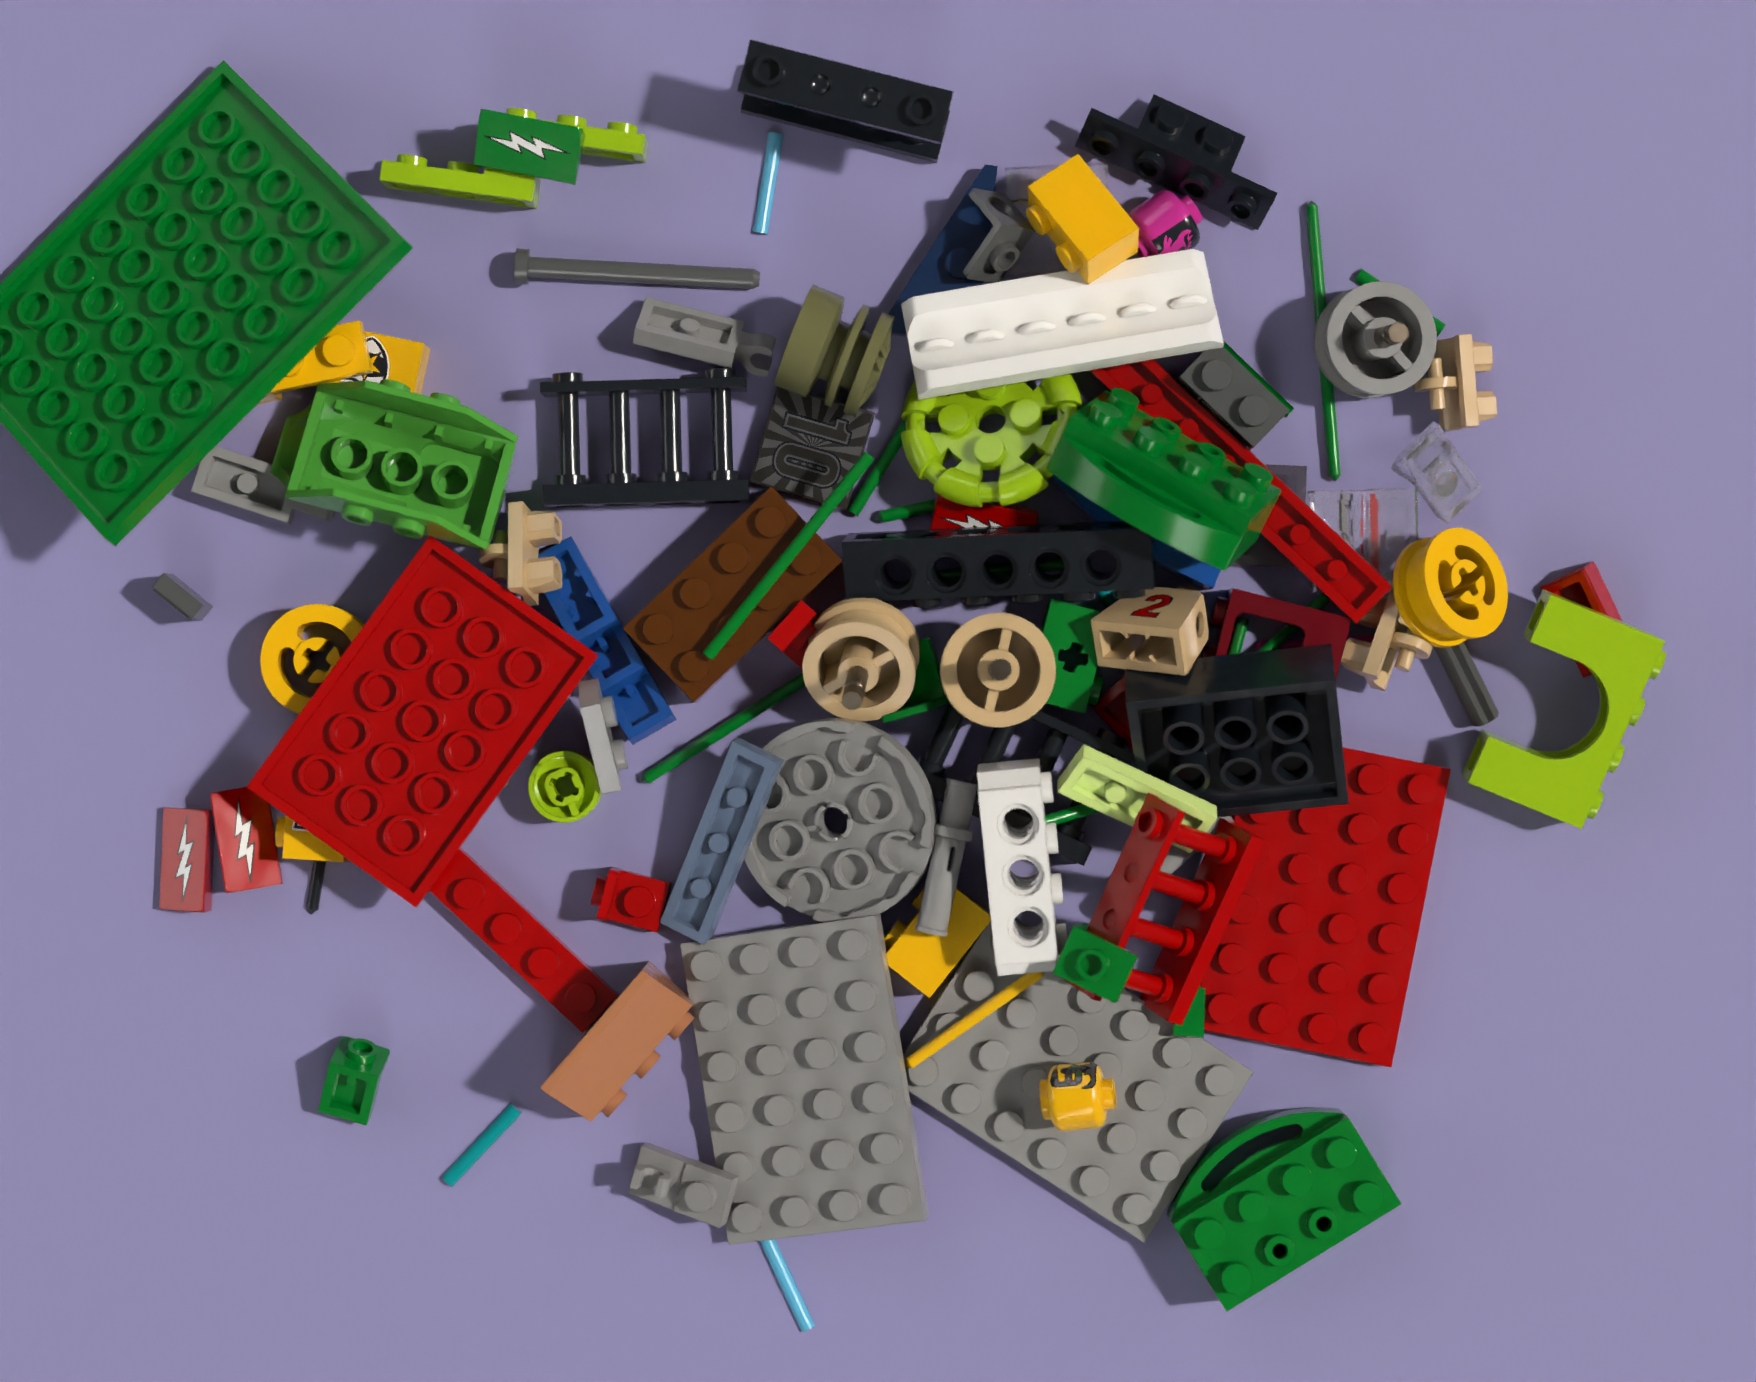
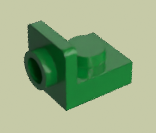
(353, 1079)

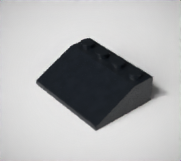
(1243, 730)

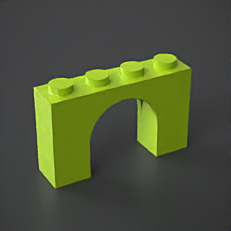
(1569, 779)

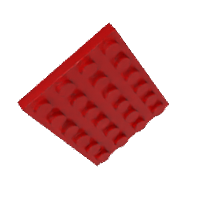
(422, 721)
(1331, 916)

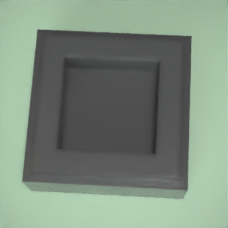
(181, 597)

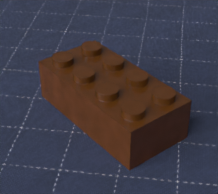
(714, 585)

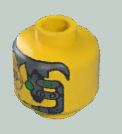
(1077, 1096)

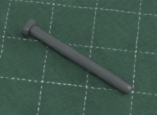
(631, 272)

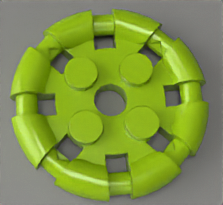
(979, 451)

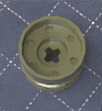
(834, 351)

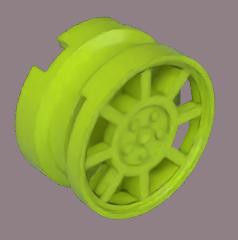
(564, 786)

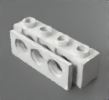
(1001, 789)

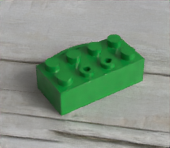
(1163, 479)
(1279, 1201)

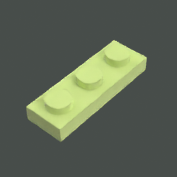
(1122, 789)

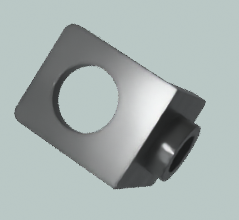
(1004, 241)

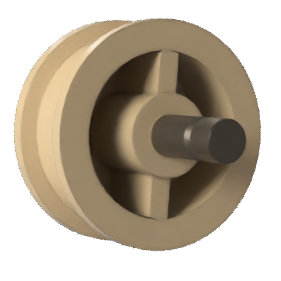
(861, 659)
(997, 670)

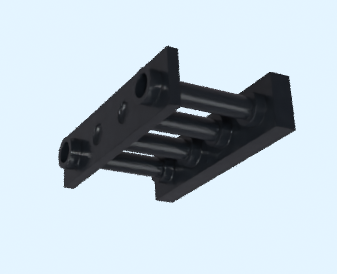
(844, 101)
(622, 485)
(1068, 833)

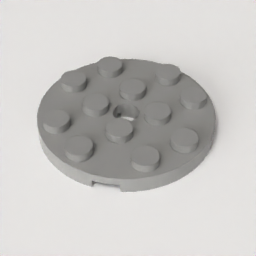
(887, 828)

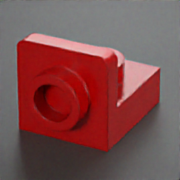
(794, 632)
(630, 898)

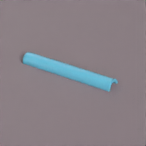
(768, 183)
(787, 1284)

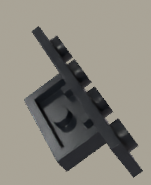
(1181, 155)

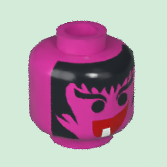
(1166, 224)

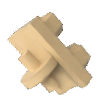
(1453, 383)
(516, 553)
(1378, 658)

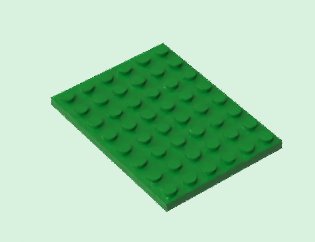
(180, 299)

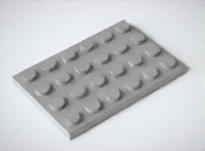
(989, 1078)
(805, 1079)

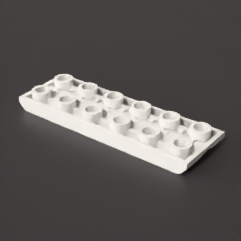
(1060, 324)

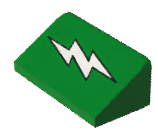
(528, 146)

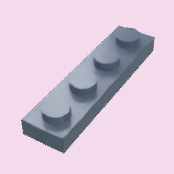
(721, 840)

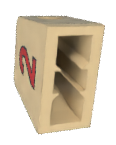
(1153, 631)

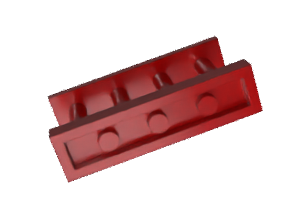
(1202, 916)

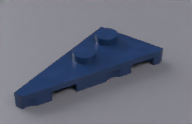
(951, 251)

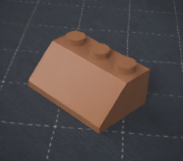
(620, 1044)

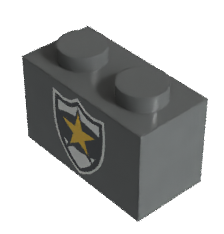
(1233, 395)

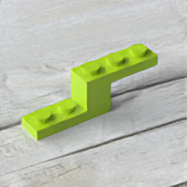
(502, 187)

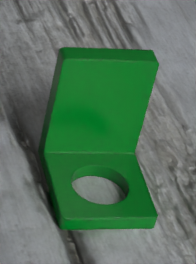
(927, 688)
(1095, 963)

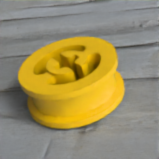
(1450, 587)
(288, 634)

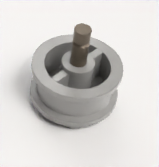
(1375, 339)

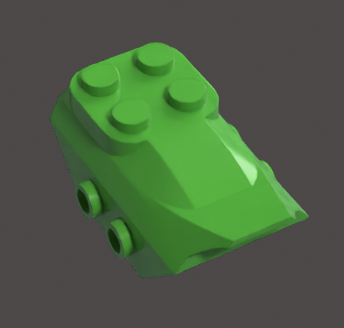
(398, 461)

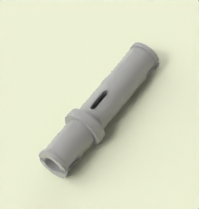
(946, 857)

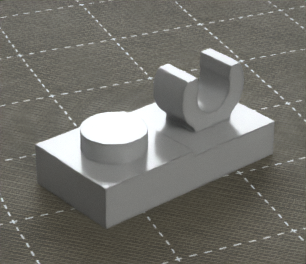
(683, 1185)

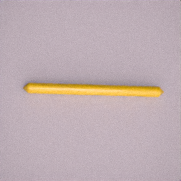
(972, 1019)

